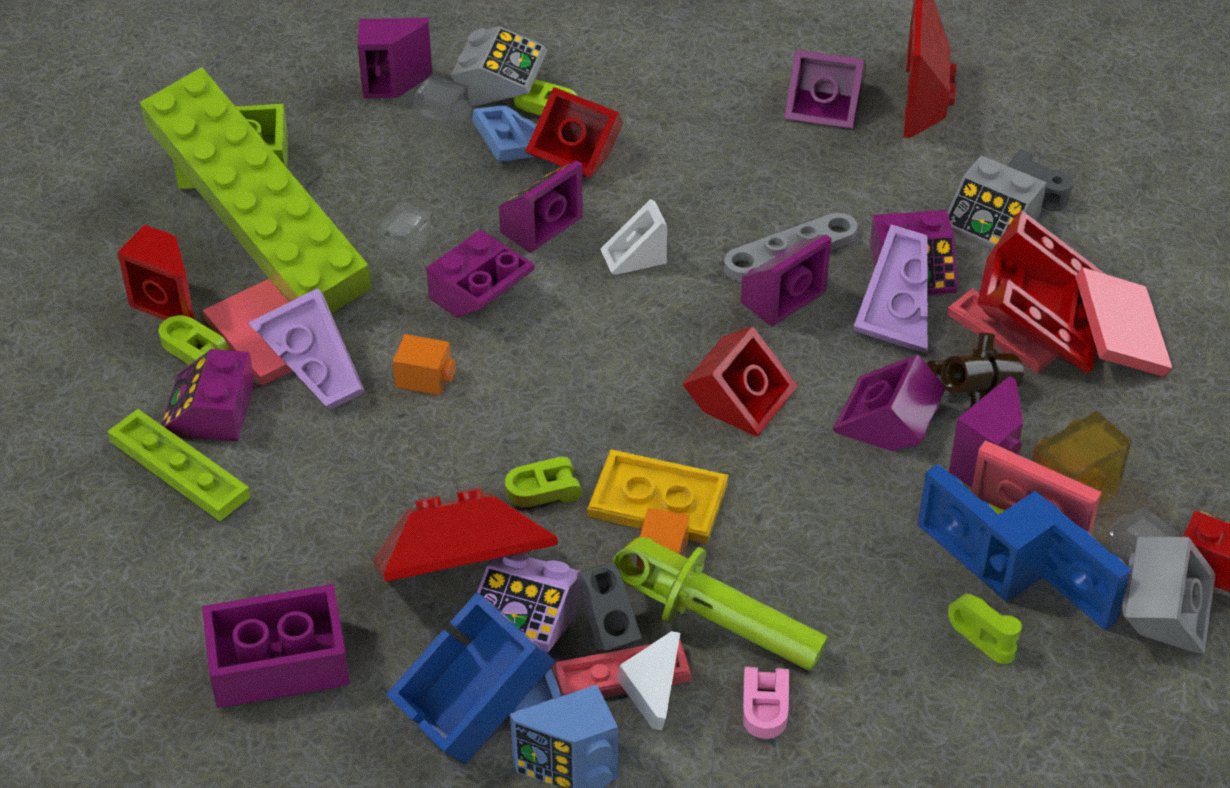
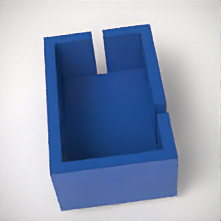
(469, 690)

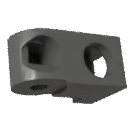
(1058, 182)
(607, 607)

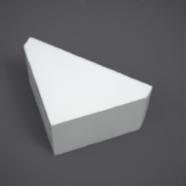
(639, 242)
(649, 678)

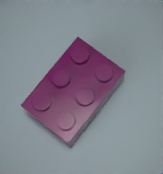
(275, 646)

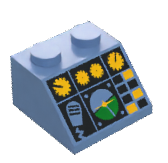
(567, 741)

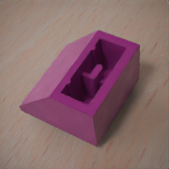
(393, 55)
(474, 274)

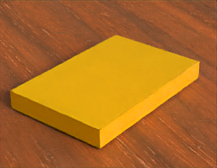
(637, 482)

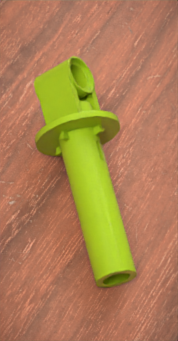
(682, 585)

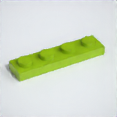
(179, 464)

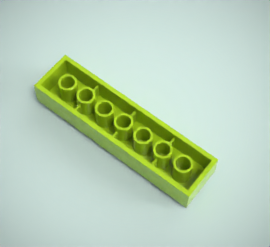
(254, 192)

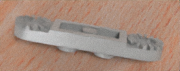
(765, 248)

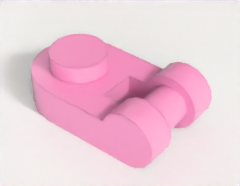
(764, 711)

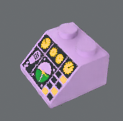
(533, 594)

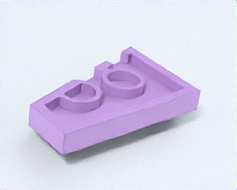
(897, 293)
(312, 347)

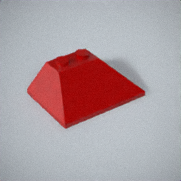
(928, 70)
(1035, 291)
(457, 534)

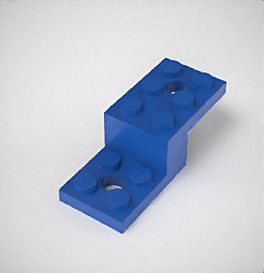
(1023, 546)

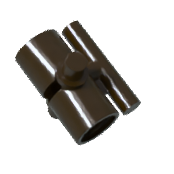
(978, 372)

